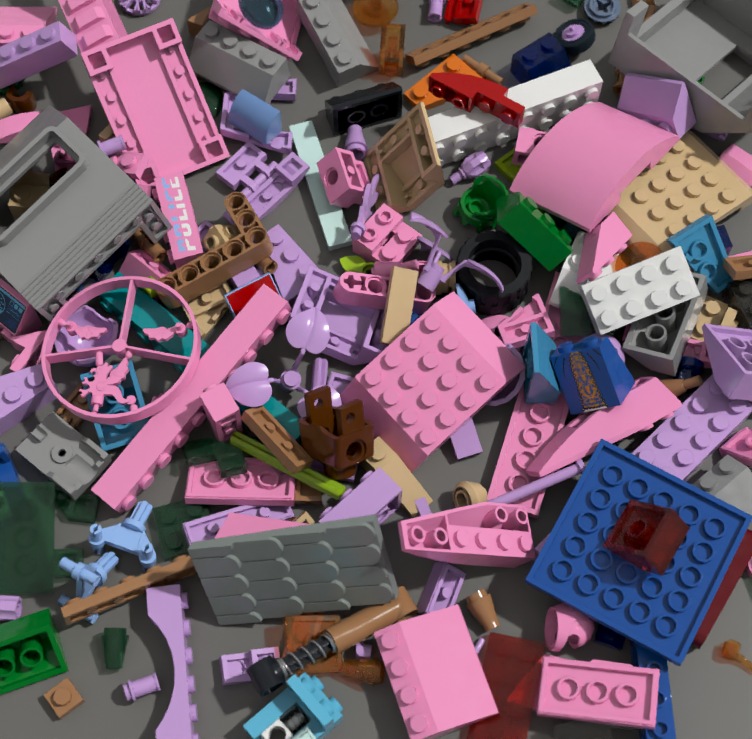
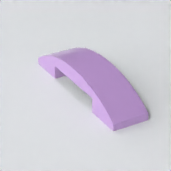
(277, 187)

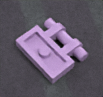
(242, 165)

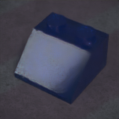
(539, 59)

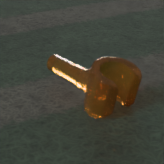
(731, 651)

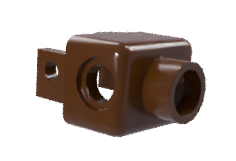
(335, 434)

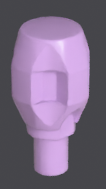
(472, 167)

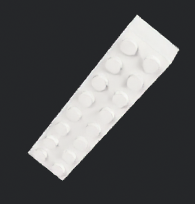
(545, 102)

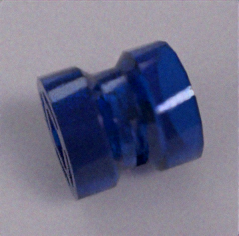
(689, 368)

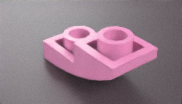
(14, 124)

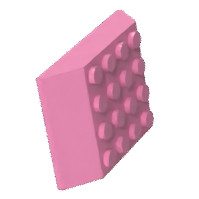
(432, 380)

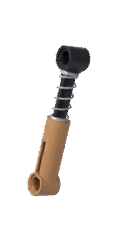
(270, 672)

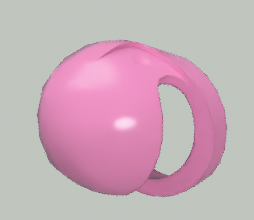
(568, 625)

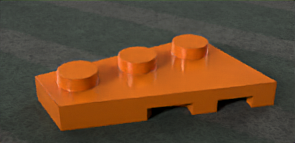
(419, 91)

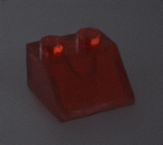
(647, 536)

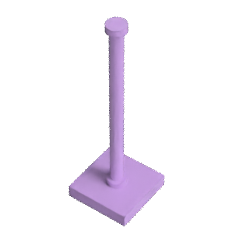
(521, 492)

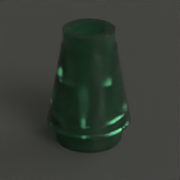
(114, 647)

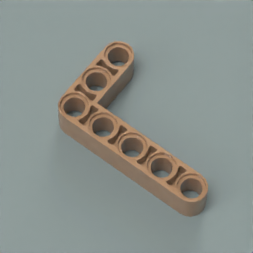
(225, 260)

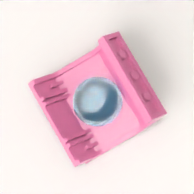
(265, 22)

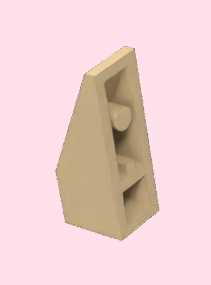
(395, 468)

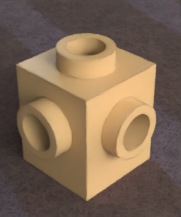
(218, 235)

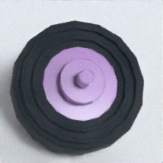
(575, 36)

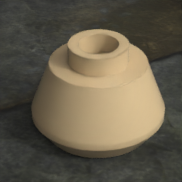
(469, 493)

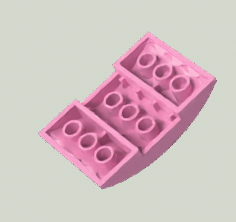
(589, 162)

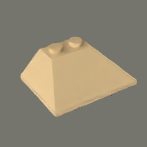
(406, 163)

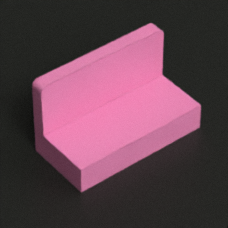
(141, 264)

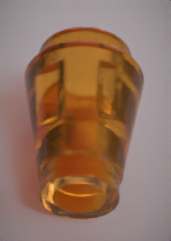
(364, 670)

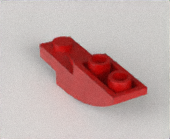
(471, 91)

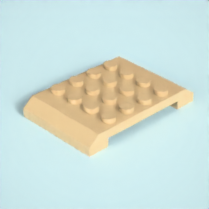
(680, 191)

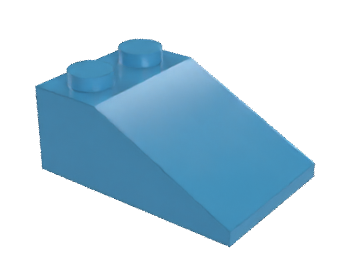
(540, 377)
(122, 434)

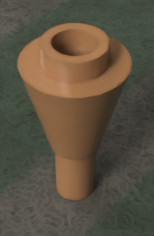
(680, 386)

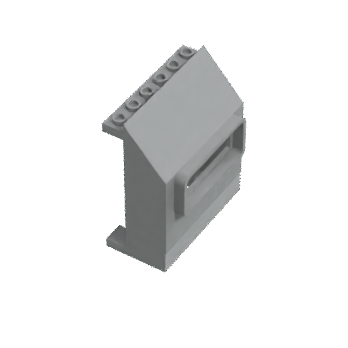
(684, 45)
(75, 221)

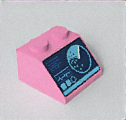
(16, 313)

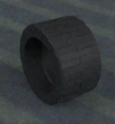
(499, 247)

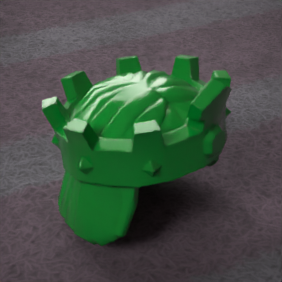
(479, 202)

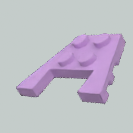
(282, 142)

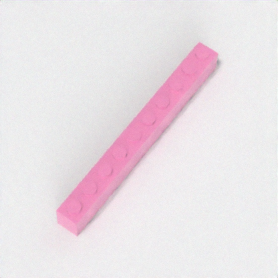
(170, 426)

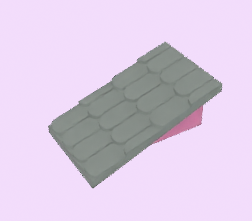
(292, 568)

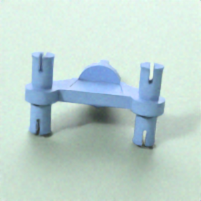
(127, 536)
(88, 577)

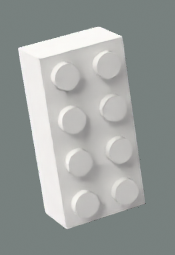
(639, 290)

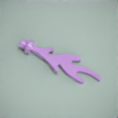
(370, 196)

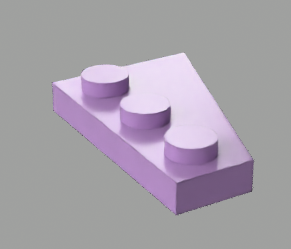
(291, 264)

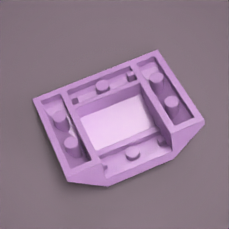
(353, 329)

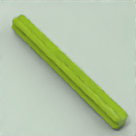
(307, 476)

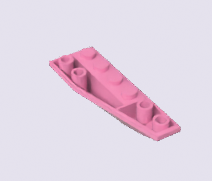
(645, 404)
(471, 535)

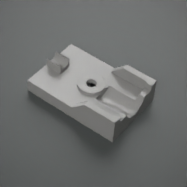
(75, 469)

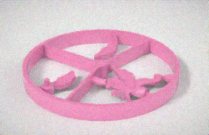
(104, 386)

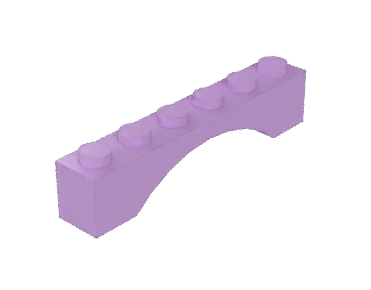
(167, 612)

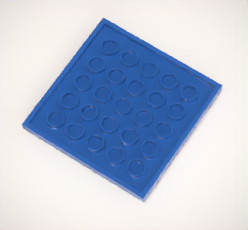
(635, 603)

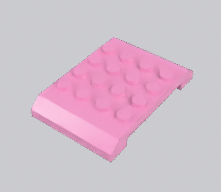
(155, 101)

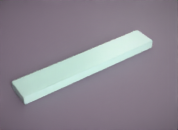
(329, 216)

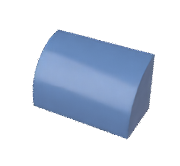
(255, 117)

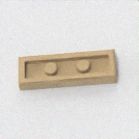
(398, 303)

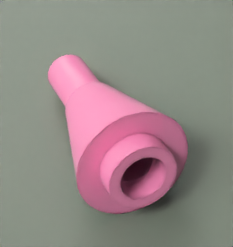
(384, 268)

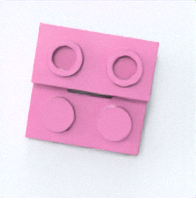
(343, 178)
(386, 237)

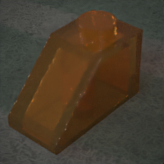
(392, 49)

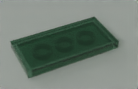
(27, 537)

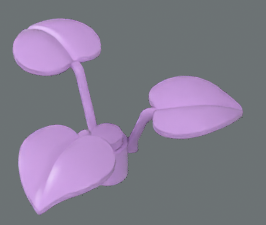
(432, 271)
(250, 381)

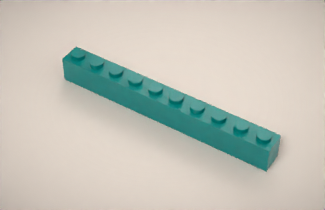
(150, 314)

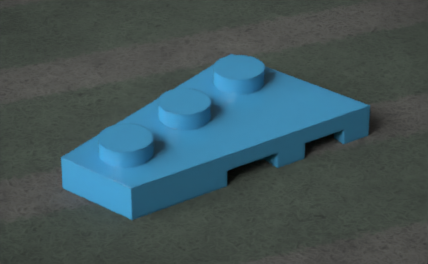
(704, 251)

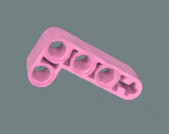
(355, 289)

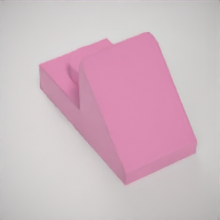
(30, 347)

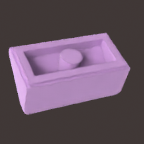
(441, 588)

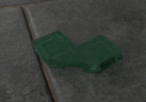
(227, 457)
(82, 510)

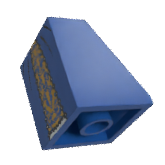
(591, 374)

